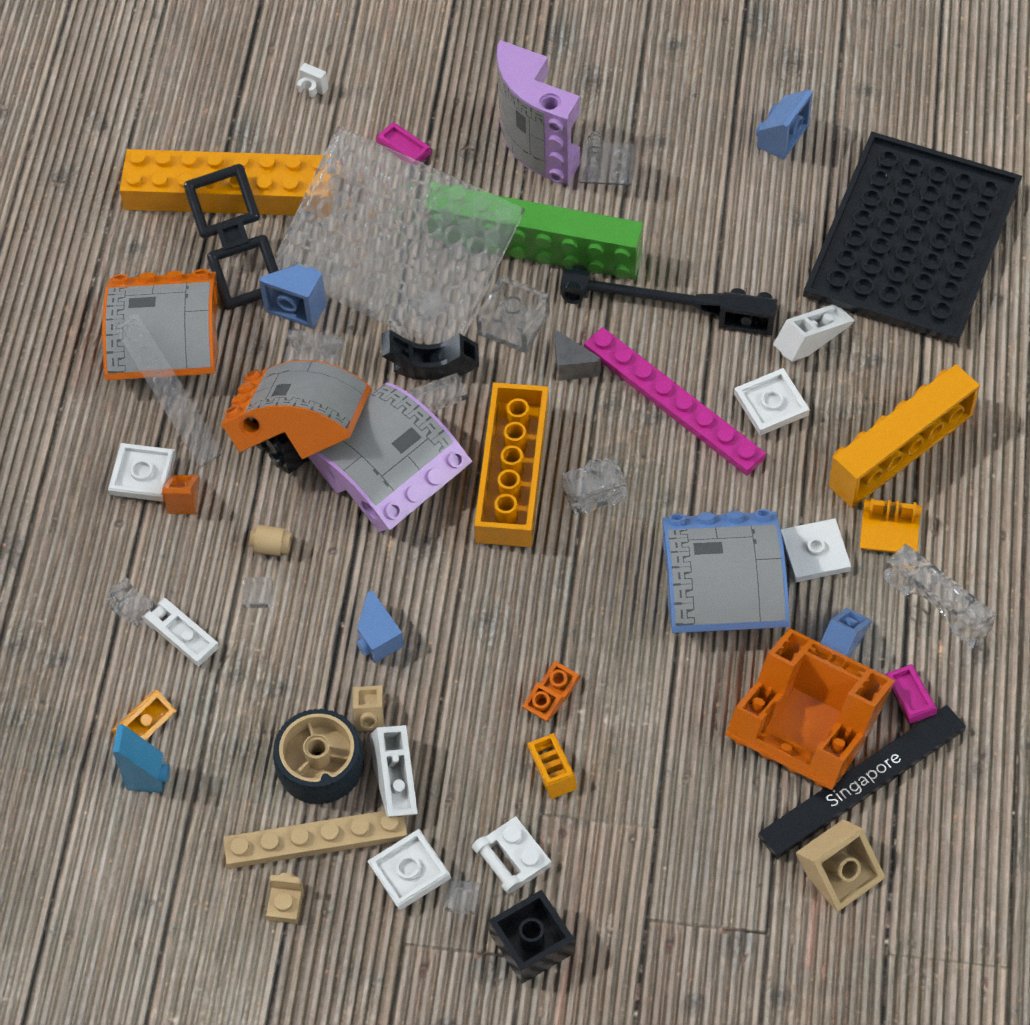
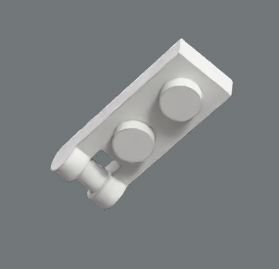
(181, 632)

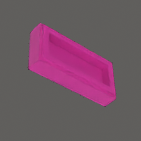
(403, 142)
(911, 694)

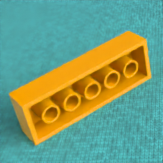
(903, 435)
(511, 465)

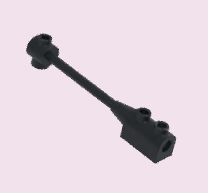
(734, 308)

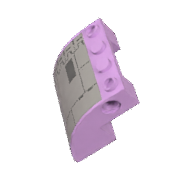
(535, 115)
(392, 458)

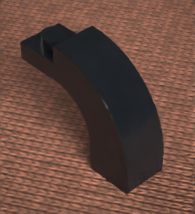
(430, 361)

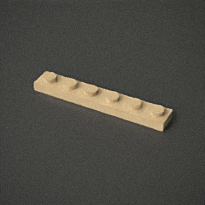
(312, 838)

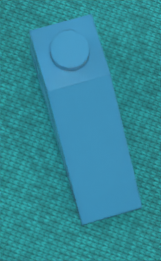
(139, 762)

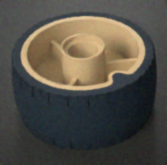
(322, 776)

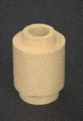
(270, 540)

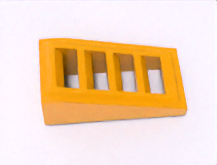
(561, 781)

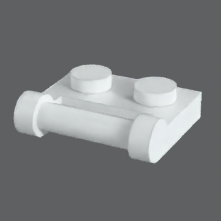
(518, 848)

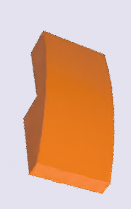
(551, 692)

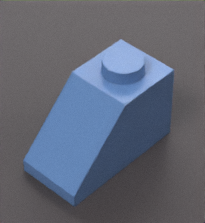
(377, 630)
(846, 631)

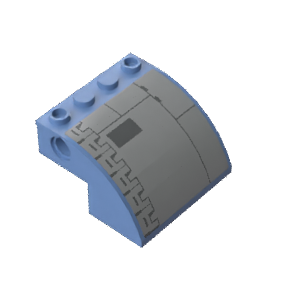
(725, 571)

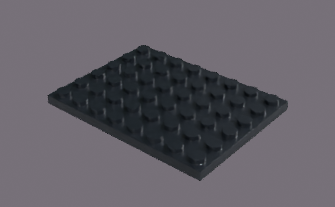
(913, 237)

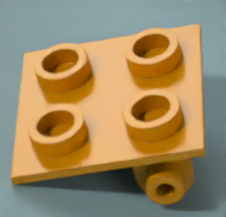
(889, 525)

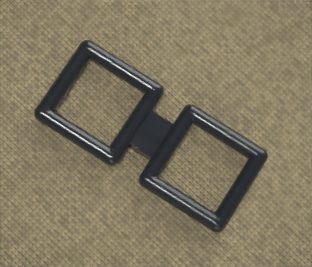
(231, 232)

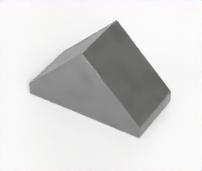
(574, 360)

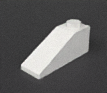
(810, 331)
(393, 770)

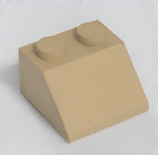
(841, 864)

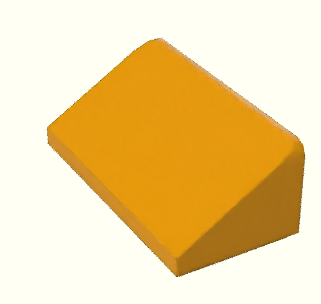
(148, 715)

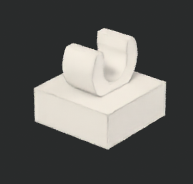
(312, 79)

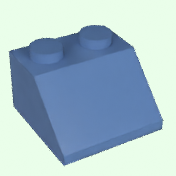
(785, 124)
(294, 294)

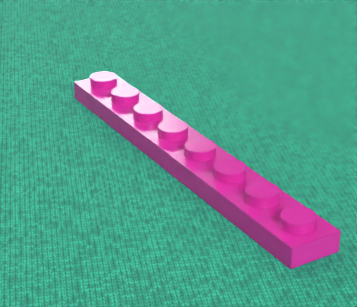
(675, 401)

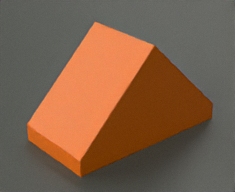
(181, 494)

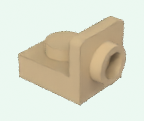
(368, 708)
(285, 898)

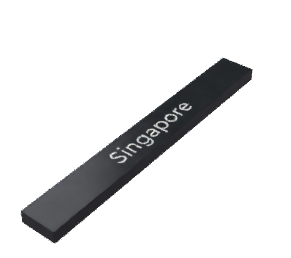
(861, 782)

